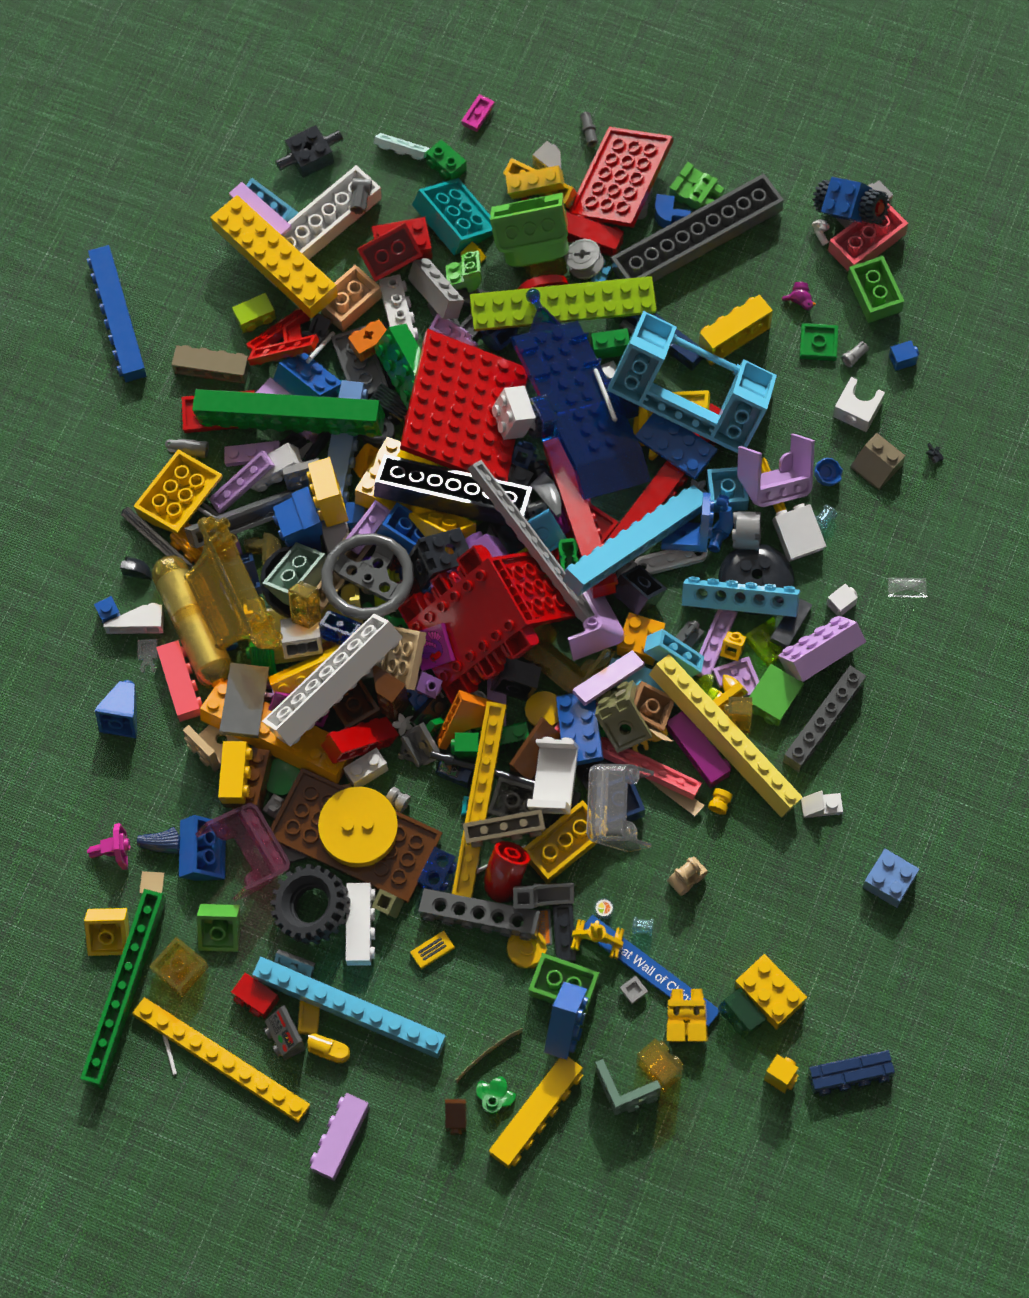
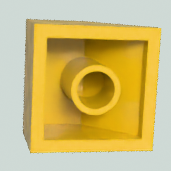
(106, 931)

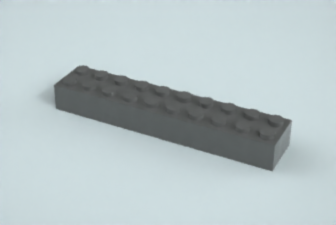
(700, 231)

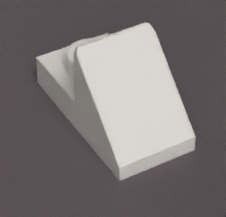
(821, 805)

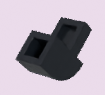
(320, 326)

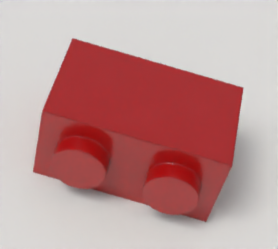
(255, 996)

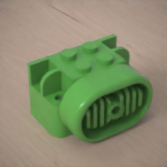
(531, 230)

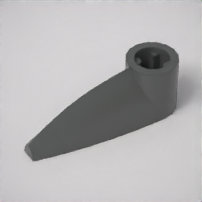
(548, 492)

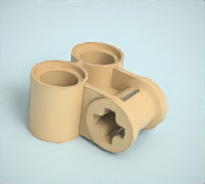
(687, 875)

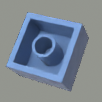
(890, 878)

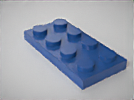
(676, 445)
(582, 726)

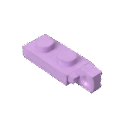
(451, 329)

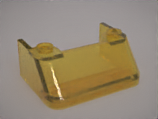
(559, 666)

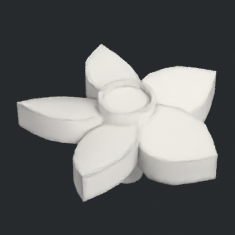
(402, 724)

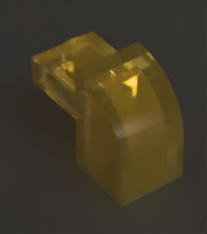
(264, 546)

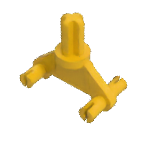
(597, 934)

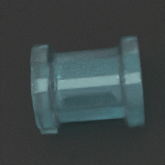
(825, 516)
(642, 926)

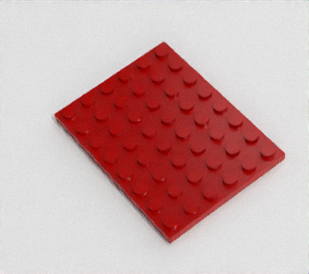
(453, 405)

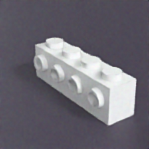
(396, 303)

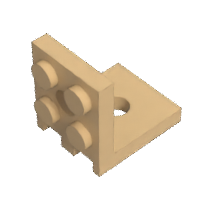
(206, 745)

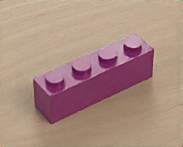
(698, 750)

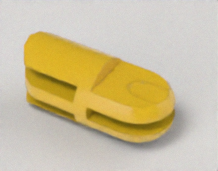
(328, 1048)

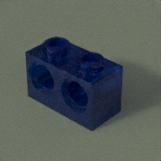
(432, 870)

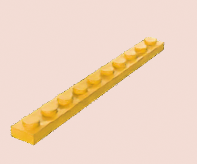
(480, 795)
(221, 1060)

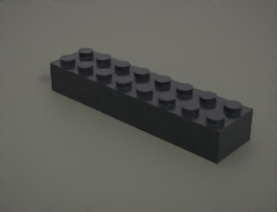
(443, 490)

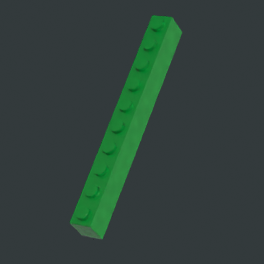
(123, 989)

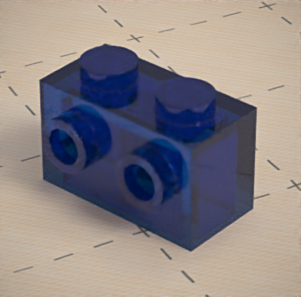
(337, 627)

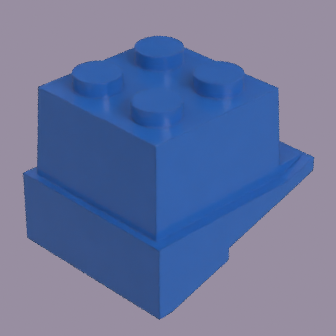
(299, 520)

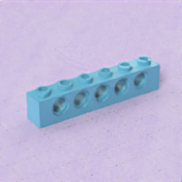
(692, 598)

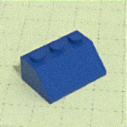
(200, 856)

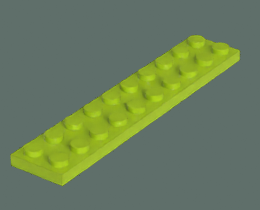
(564, 302)

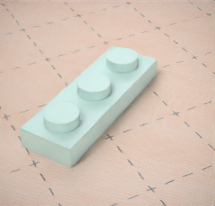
(400, 146)

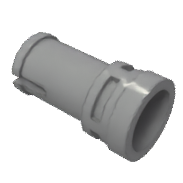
(852, 356)

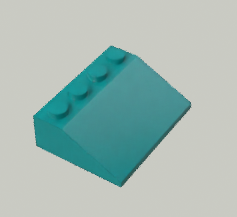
(453, 214)

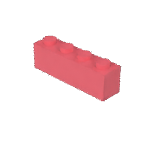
(179, 681)

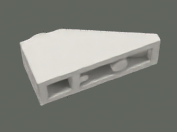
(140, 620)

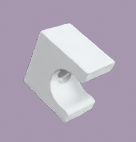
(854, 411)

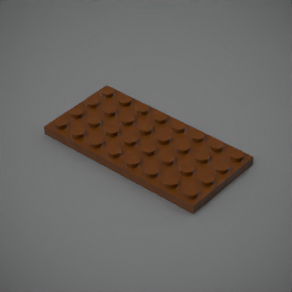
(298, 829)

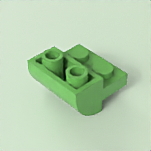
(465, 273)

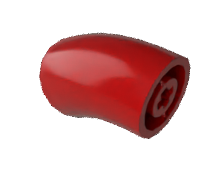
(505, 870)

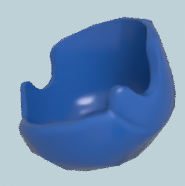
(828, 472)

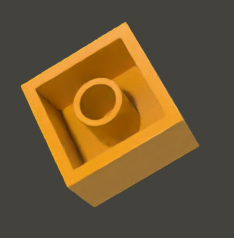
(635, 634)

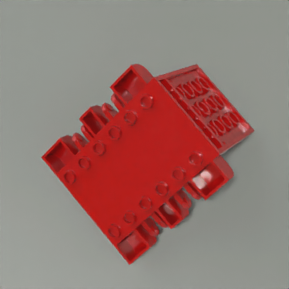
(486, 614)

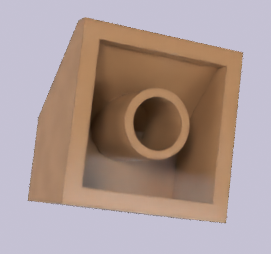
(653, 705)

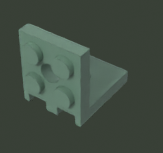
(628, 1101)

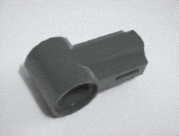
(360, 191)

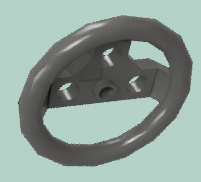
(367, 577)

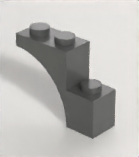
(542, 894)

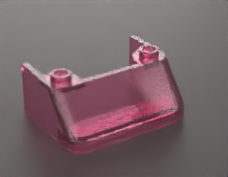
(256, 843)

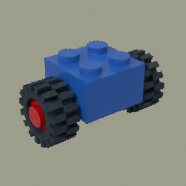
(851, 201)

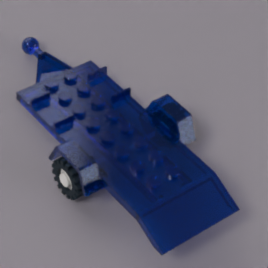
(562, 373)

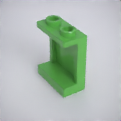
(775, 694)

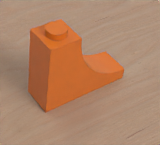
(465, 714)

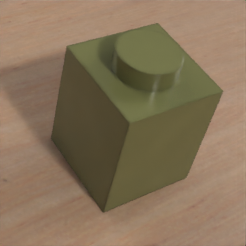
(388, 903)

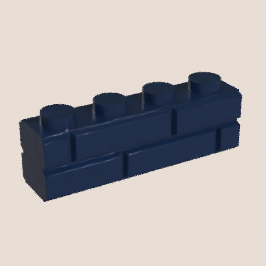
(851, 1072)

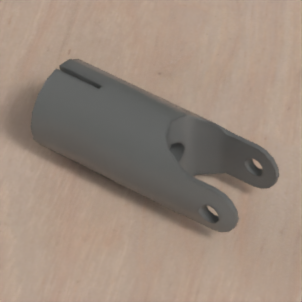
(190, 447)

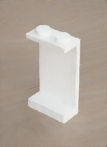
(554, 776)

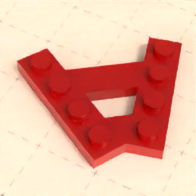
(293, 345)

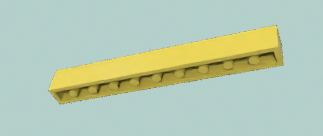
(725, 735)

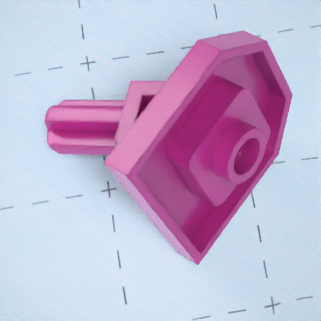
(114, 846)

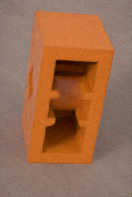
(363, 341)

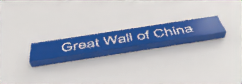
(650, 970)

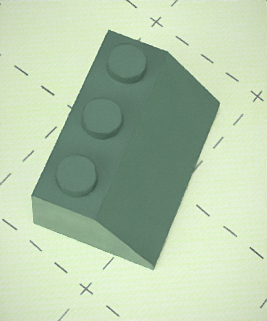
(297, 565)

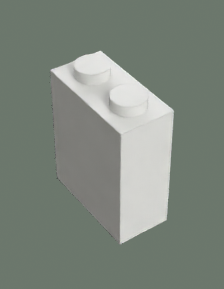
(798, 532)

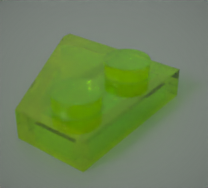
(760, 642)

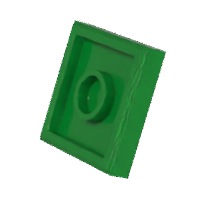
(819, 342)

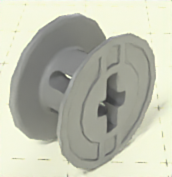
(584, 259)

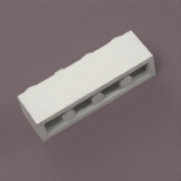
(359, 924)

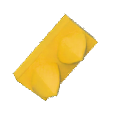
(732, 689)

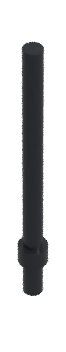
(451, 760)

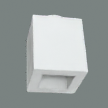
(842, 600)

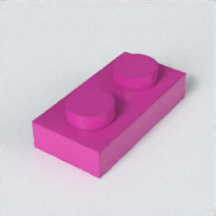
(478, 113)

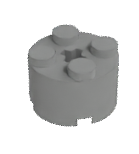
(746, 530)

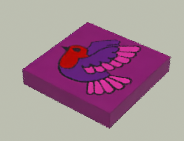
(437, 647)

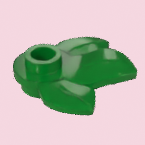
(495, 1092)

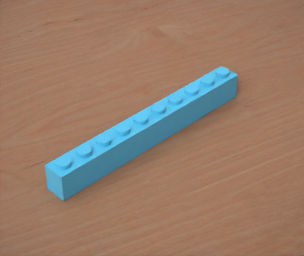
(634, 540)
(349, 1007)

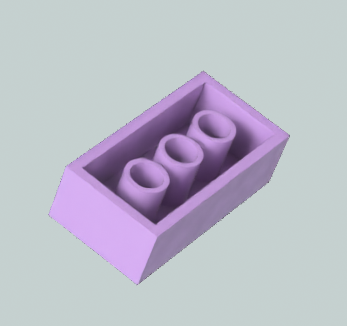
(821, 648)

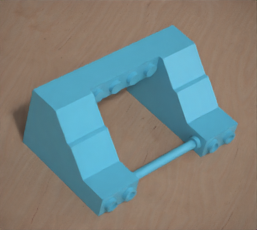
(740, 411)

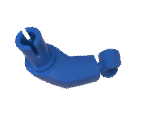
(723, 526)

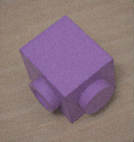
(428, 685)

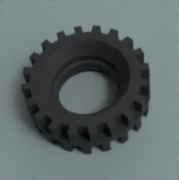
(294, 888)

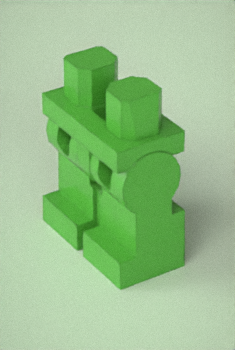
(695, 187)

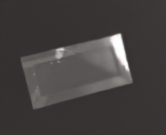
(907, 587)

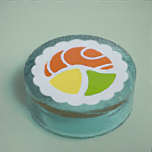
(604, 908)

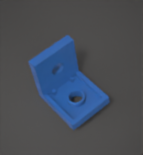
(694, 535)

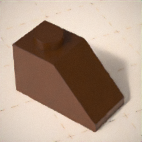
(456, 1116)

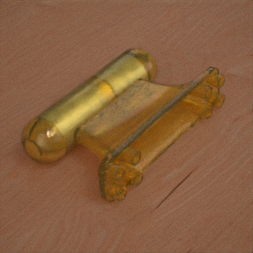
(213, 603)

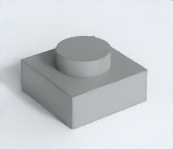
(633, 990)

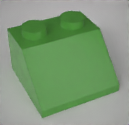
(218, 927)

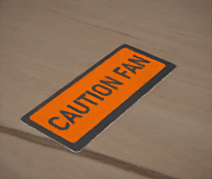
(545, 925)

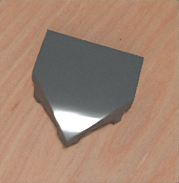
(417, 746)

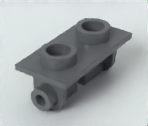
(690, 633)

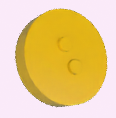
(358, 826)

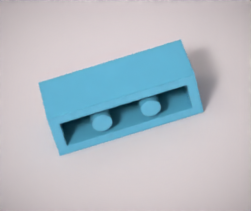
(272, 200)
(662, 643)

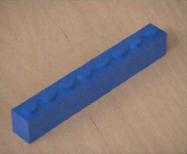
(117, 314)

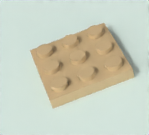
(406, 658)

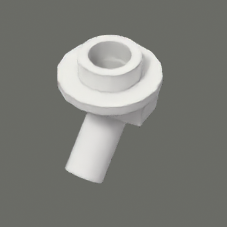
(819, 227)

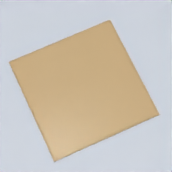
(152, 881)

